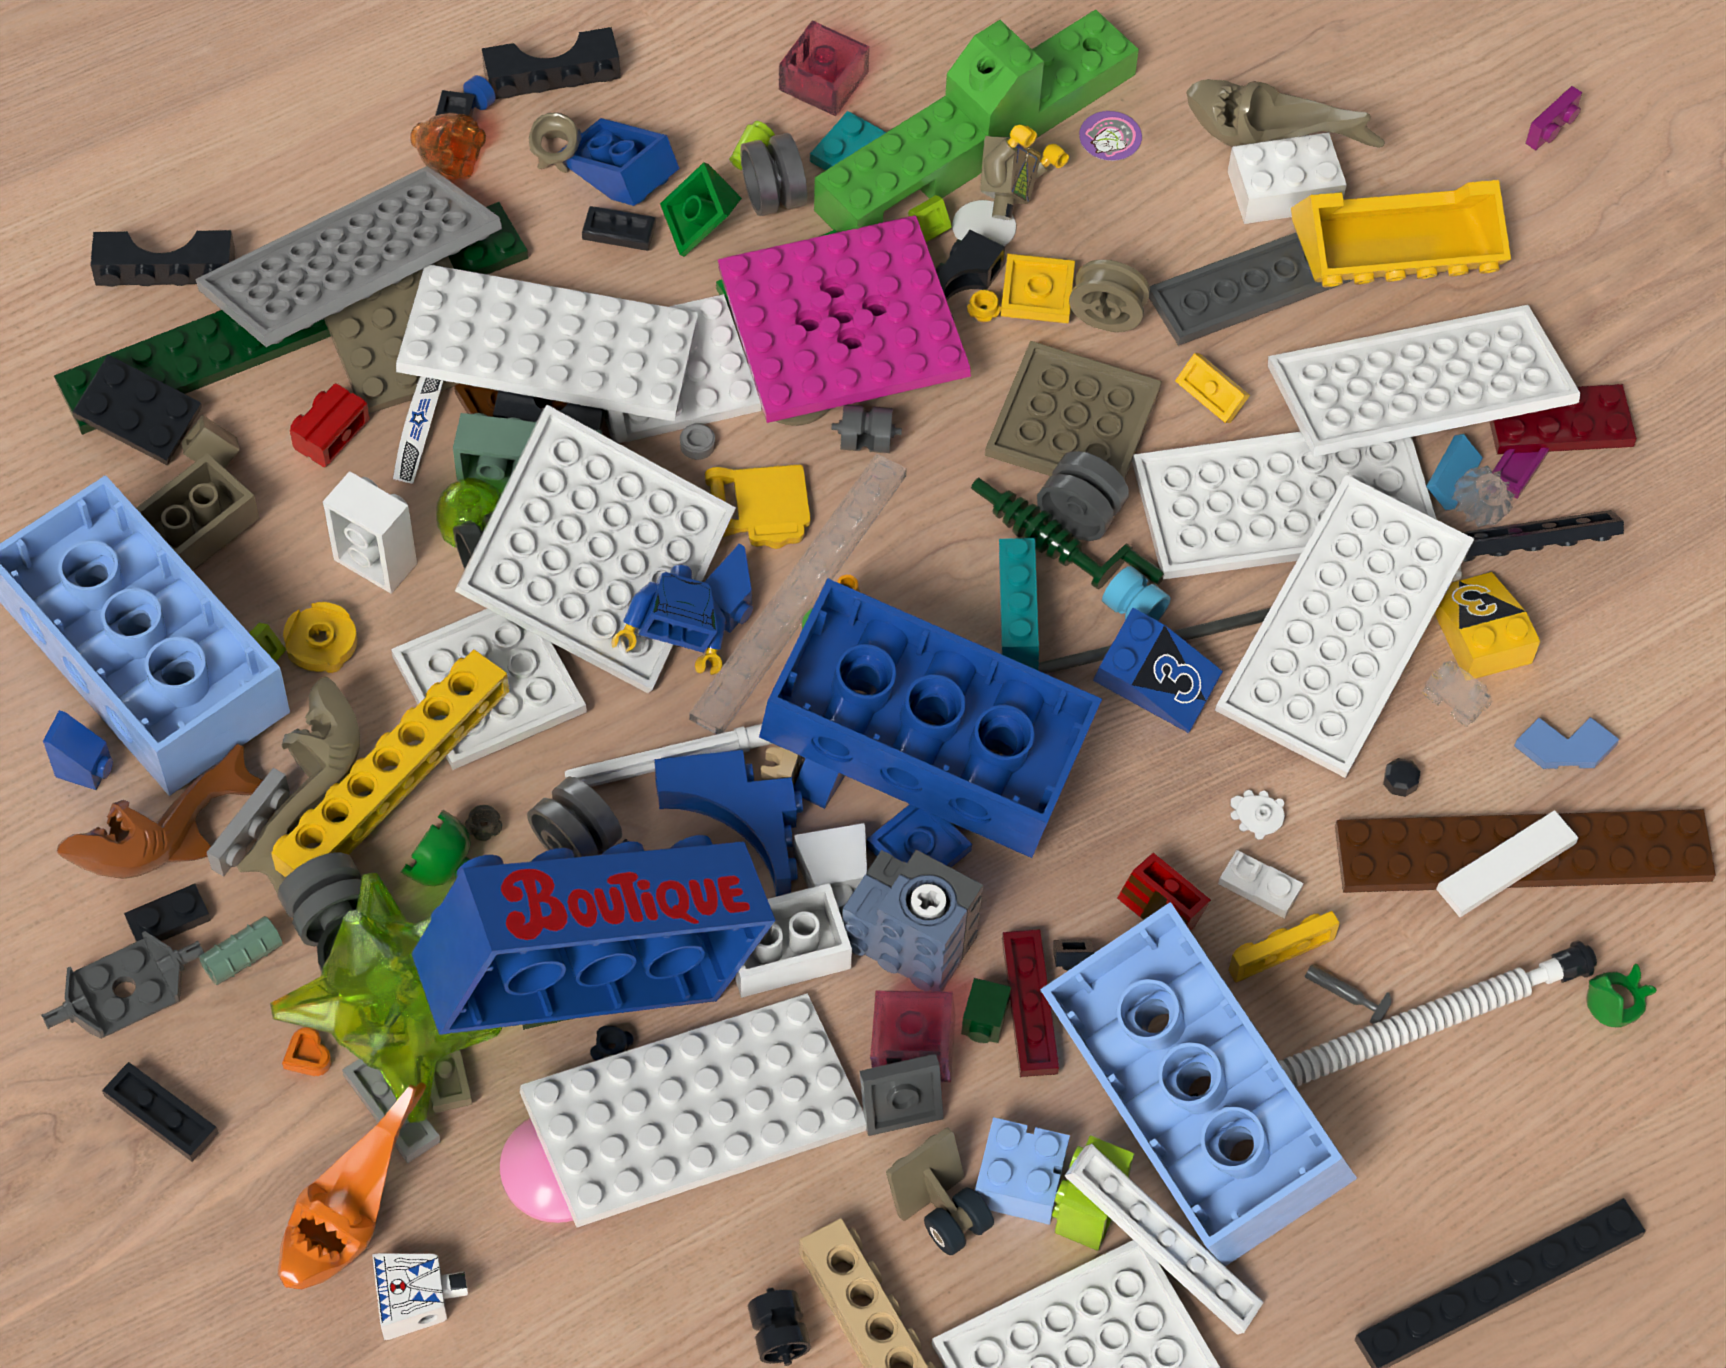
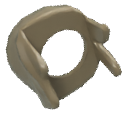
(554, 126)

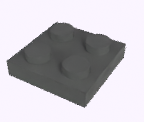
(901, 1094)

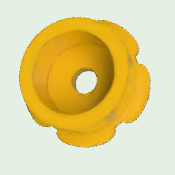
(984, 299)

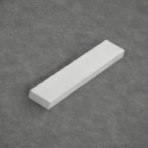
(1164, 1239)

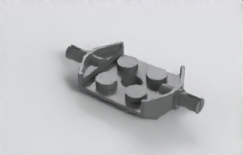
(146, 964)

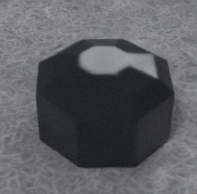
(1401, 777)

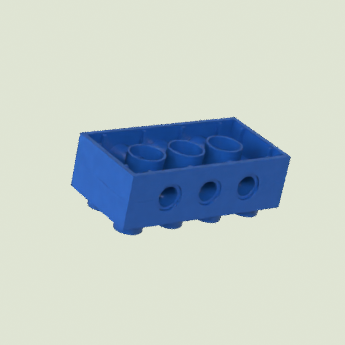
(932, 675)

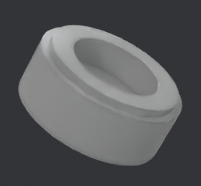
(697, 441)

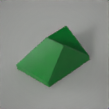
(698, 207)

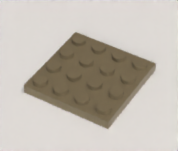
(370, 340)
(1069, 406)

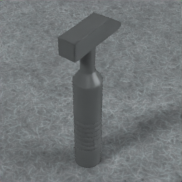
(1348, 992)

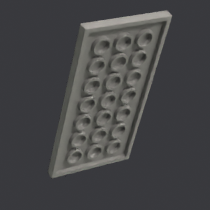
(347, 255)

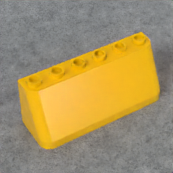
(1403, 234)

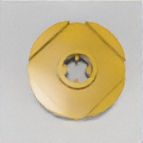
(323, 655)

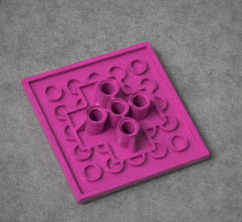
(843, 318)

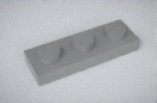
(248, 822)
(378, 1098)

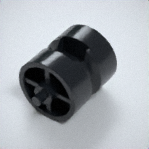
(780, 1332)

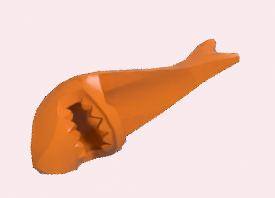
(341, 1208)

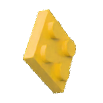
(1037, 288)

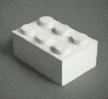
(1281, 173)
(370, 531)
(800, 945)

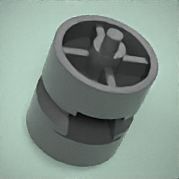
(866, 428)

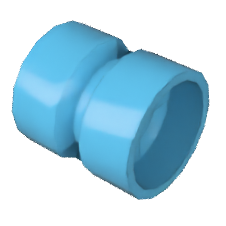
(1131, 591)

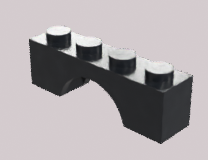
(516, 73)
(121, 262)
(971, 264)

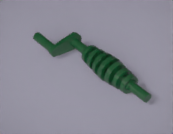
(1032, 523)

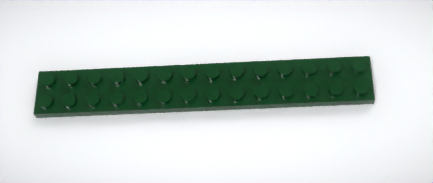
(220, 347)

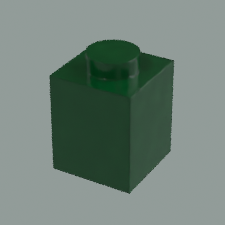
(985, 1011)

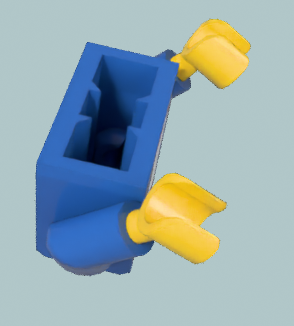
(677, 613)

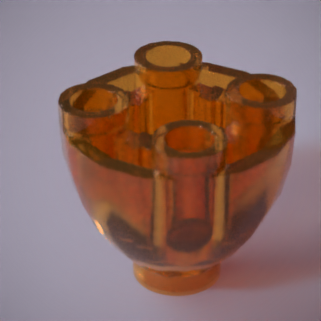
(449, 144)

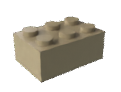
(200, 511)

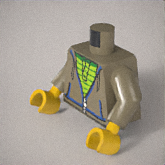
(1013, 167)

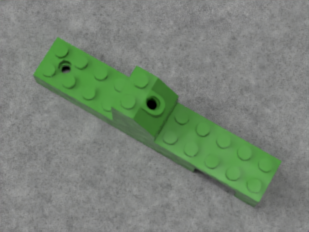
(987, 93)

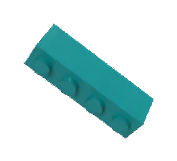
(1019, 600)

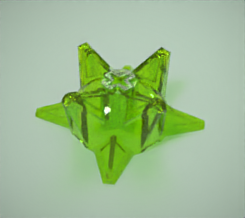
(376, 998)

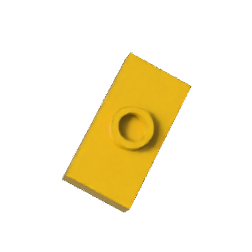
(1212, 388)

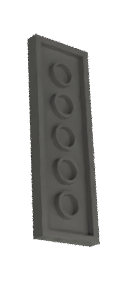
(1235, 289)

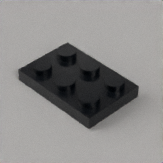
(137, 409)

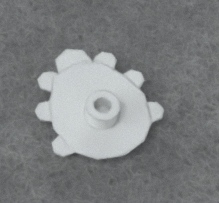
(1258, 813)

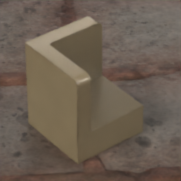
(211, 439)

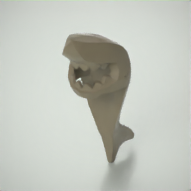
(1261, 114)
(324, 757)

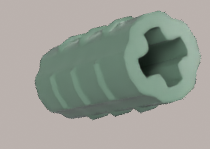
(240, 950)

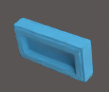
(1455, 462)

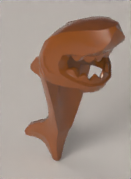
(140, 844)

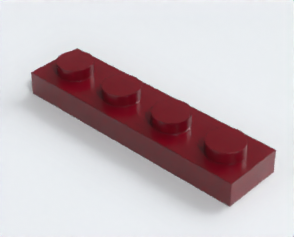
(1029, 1007)

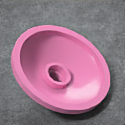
(530, 1178)

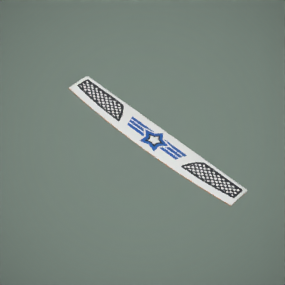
(416, 428)

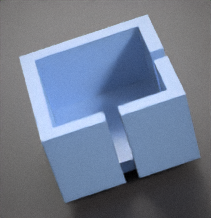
(1019, 1170)

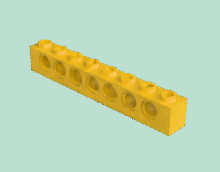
(413, 763)

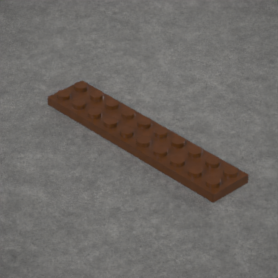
(1608, 851)

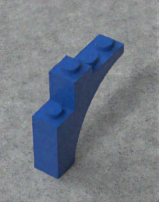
(726, 791)

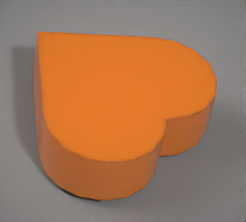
(307, 1053)

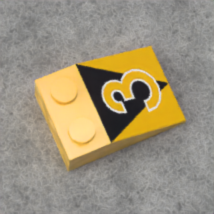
(1486, 626)

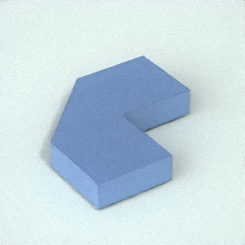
(1551, 749)

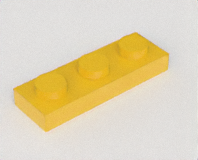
(1283, 945)

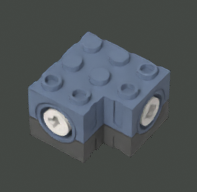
(914, 918)

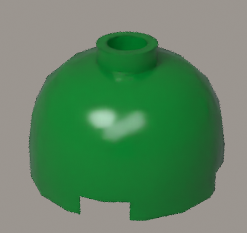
(440, 852)

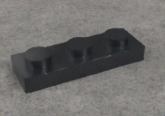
(160, 1111)

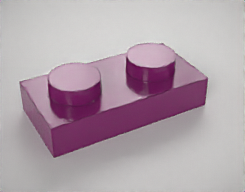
(1549, 122)

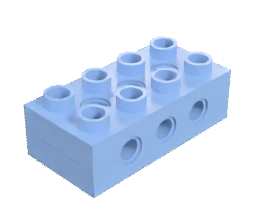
(139, 635)
(1148, 1077)

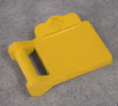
(768, 500)

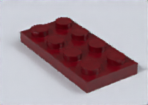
(1595, 422)

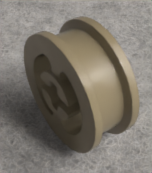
(1109, 295)

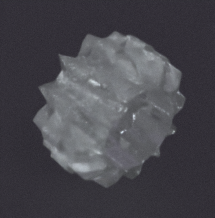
(1483, 496)

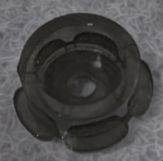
(481, 814)

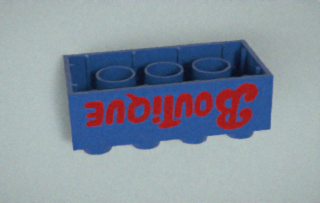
(590, 933)

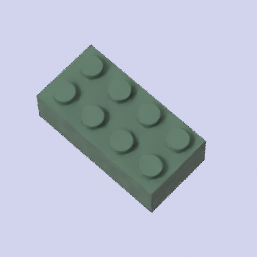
(490, 447)

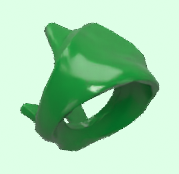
(1608, 1005)

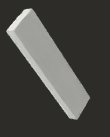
(1507, 863)

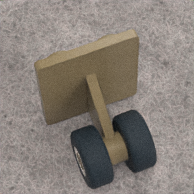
(924, 1179)

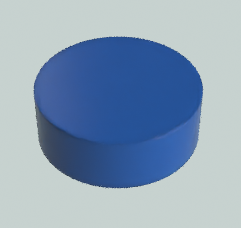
(483, 91)

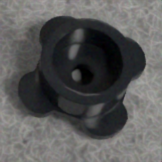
(608, 1035)

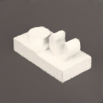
(1261, 884)

